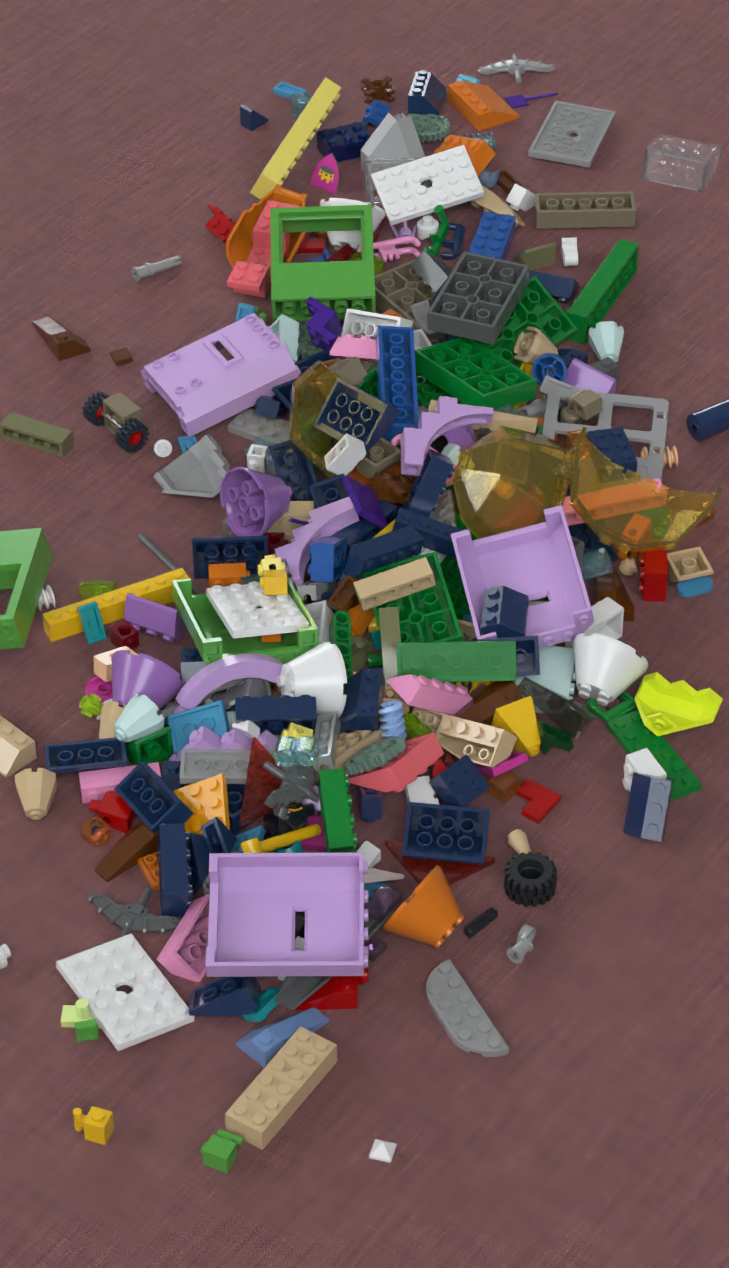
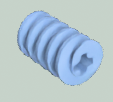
(393, 719)

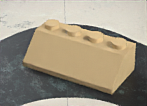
(15, 748)

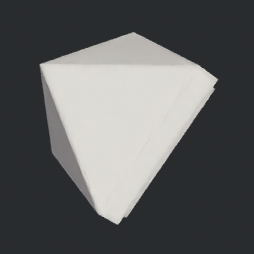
(382, 1150)

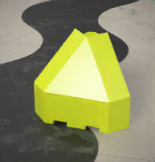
(674, 705)

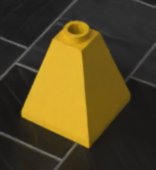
(520, 721)

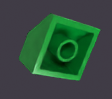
(151, 748)

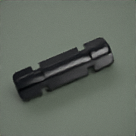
(480, 922)

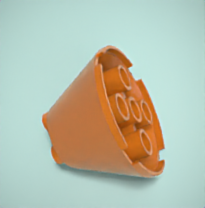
(427, 912)

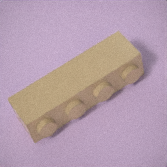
(394, 583)

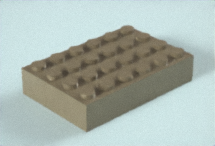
(399, 290)

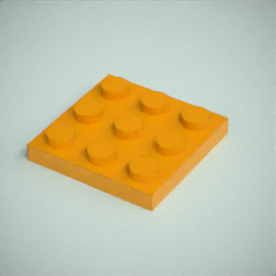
(206, 801)

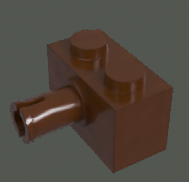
(392, 487)

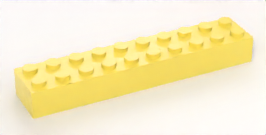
(297, 138)

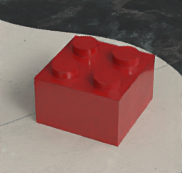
(653, 576)

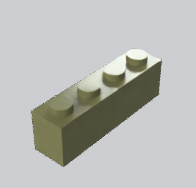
(36, 434)

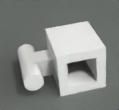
(256, 458)

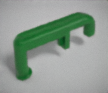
(437, 237)
(617, 711)

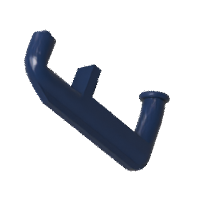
(456, 243)

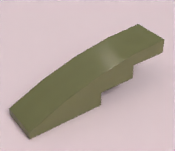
(389, 637)

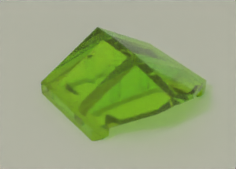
(95, 587)

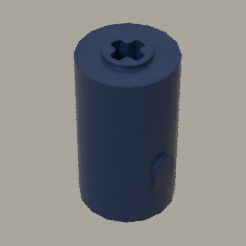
(709, 421)

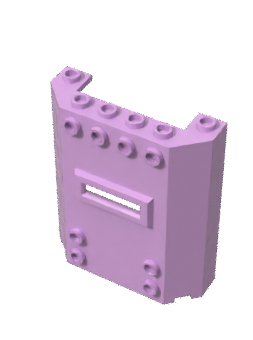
(209, 388)
(534, 562)
(256, 907)

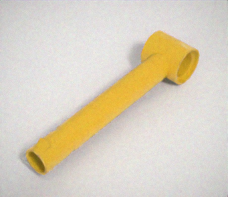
(280, 841)

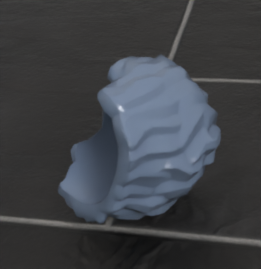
(488, 178)

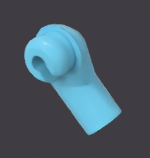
(467, 78)

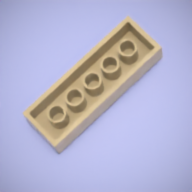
(281, 1087)

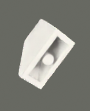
(521, 198)

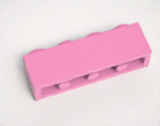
(96, 782)

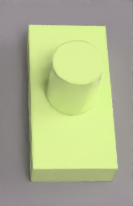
(76, 1013)

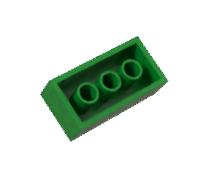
(336, 811)

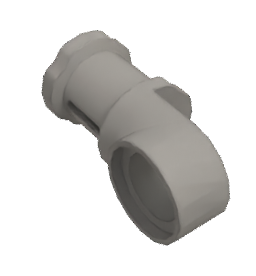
(523, 944)

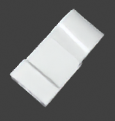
(569, 251)

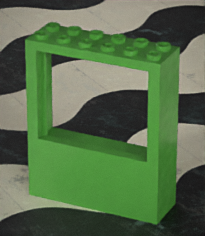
(333, 283)
(23, 568)

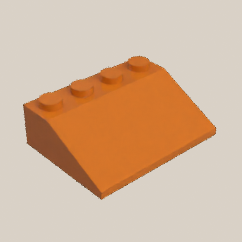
(480, 104)

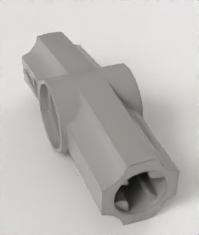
(537, 408)

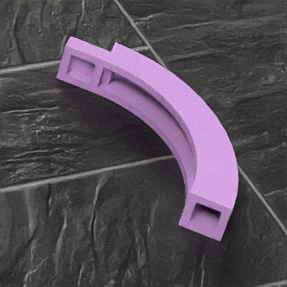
(226, 670)

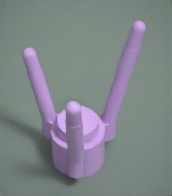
(405, 231)

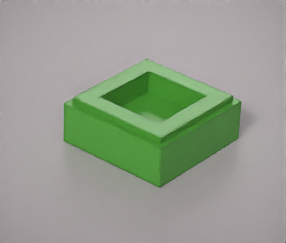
(86, 1030)

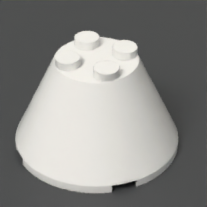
(352, 237)
(605, 667)
(317, 674)

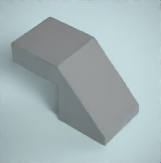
(420, 313)

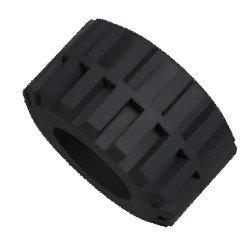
(530, 879)

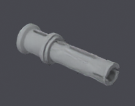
(149, 269)

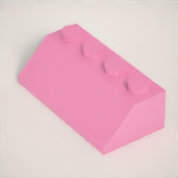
(350, 347)
(431, 693)
(186, 948)

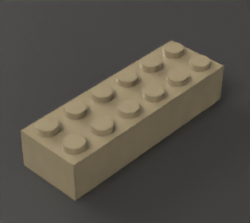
(585, 210)

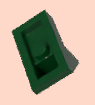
(553, 736)

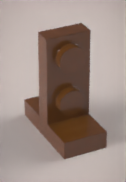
(344, 596)

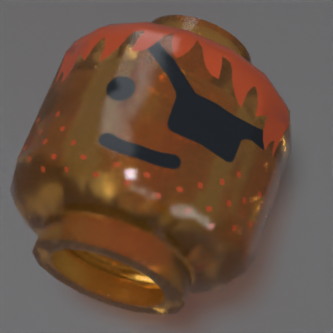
(95, 832)

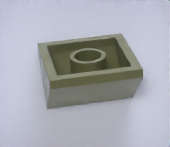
(537, 256)

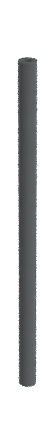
(164, 559)

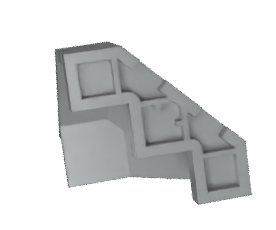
(393, 139)
(195, 471)

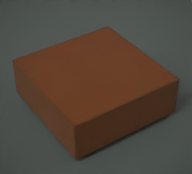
(121, 356)

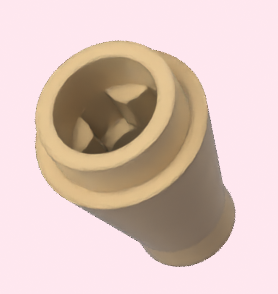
(518, 841)

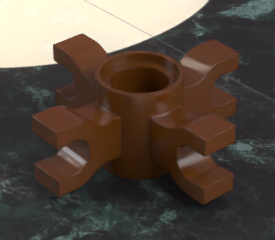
(378, 90)

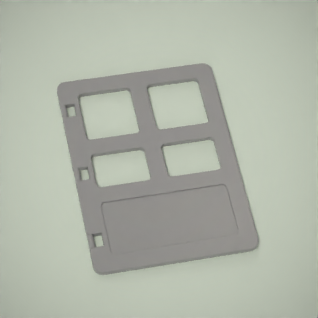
(646, 467)

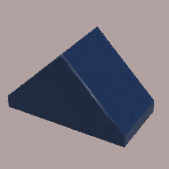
(250, 119)
(218, 836)

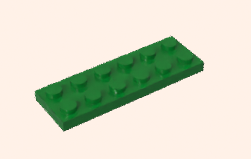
(458, 660)
(635, 736)

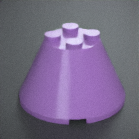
(253, 500)
(144, 677)

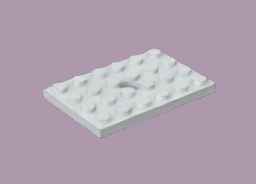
(407, 199)
(238, 610)
(124, 1017)

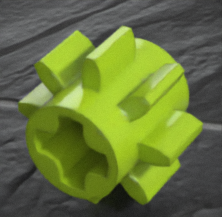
(90, 705)

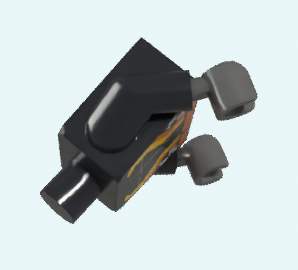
(289, 818)

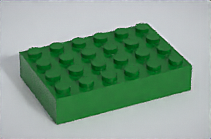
(537, 310)
(474, 374)
(427, 613)

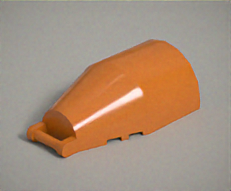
(241, 237)

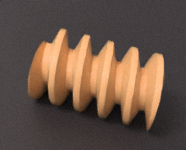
(670, 456)

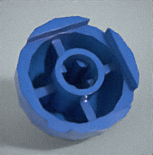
(550, 365)

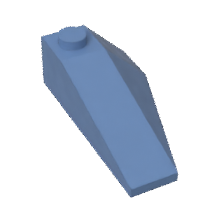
(266, 1041)

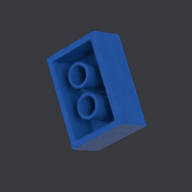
(327, 558)

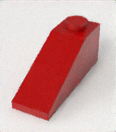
(337, 993)

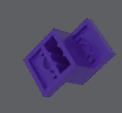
(323, 325)

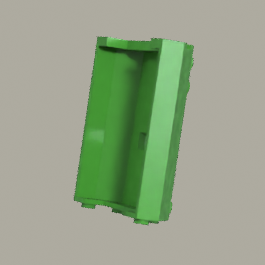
(217, 643)

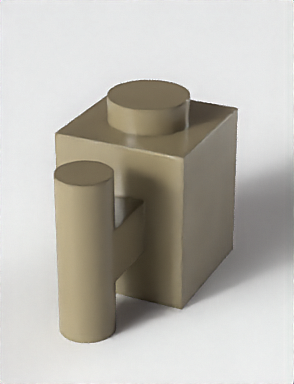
(586, 403)

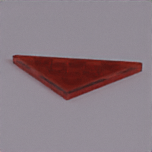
(258, 784)
(422, 867)

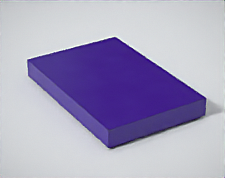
(365, 502)

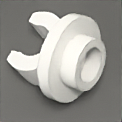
(162, 448)

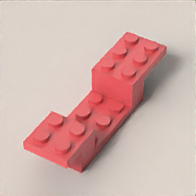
(255, 274)

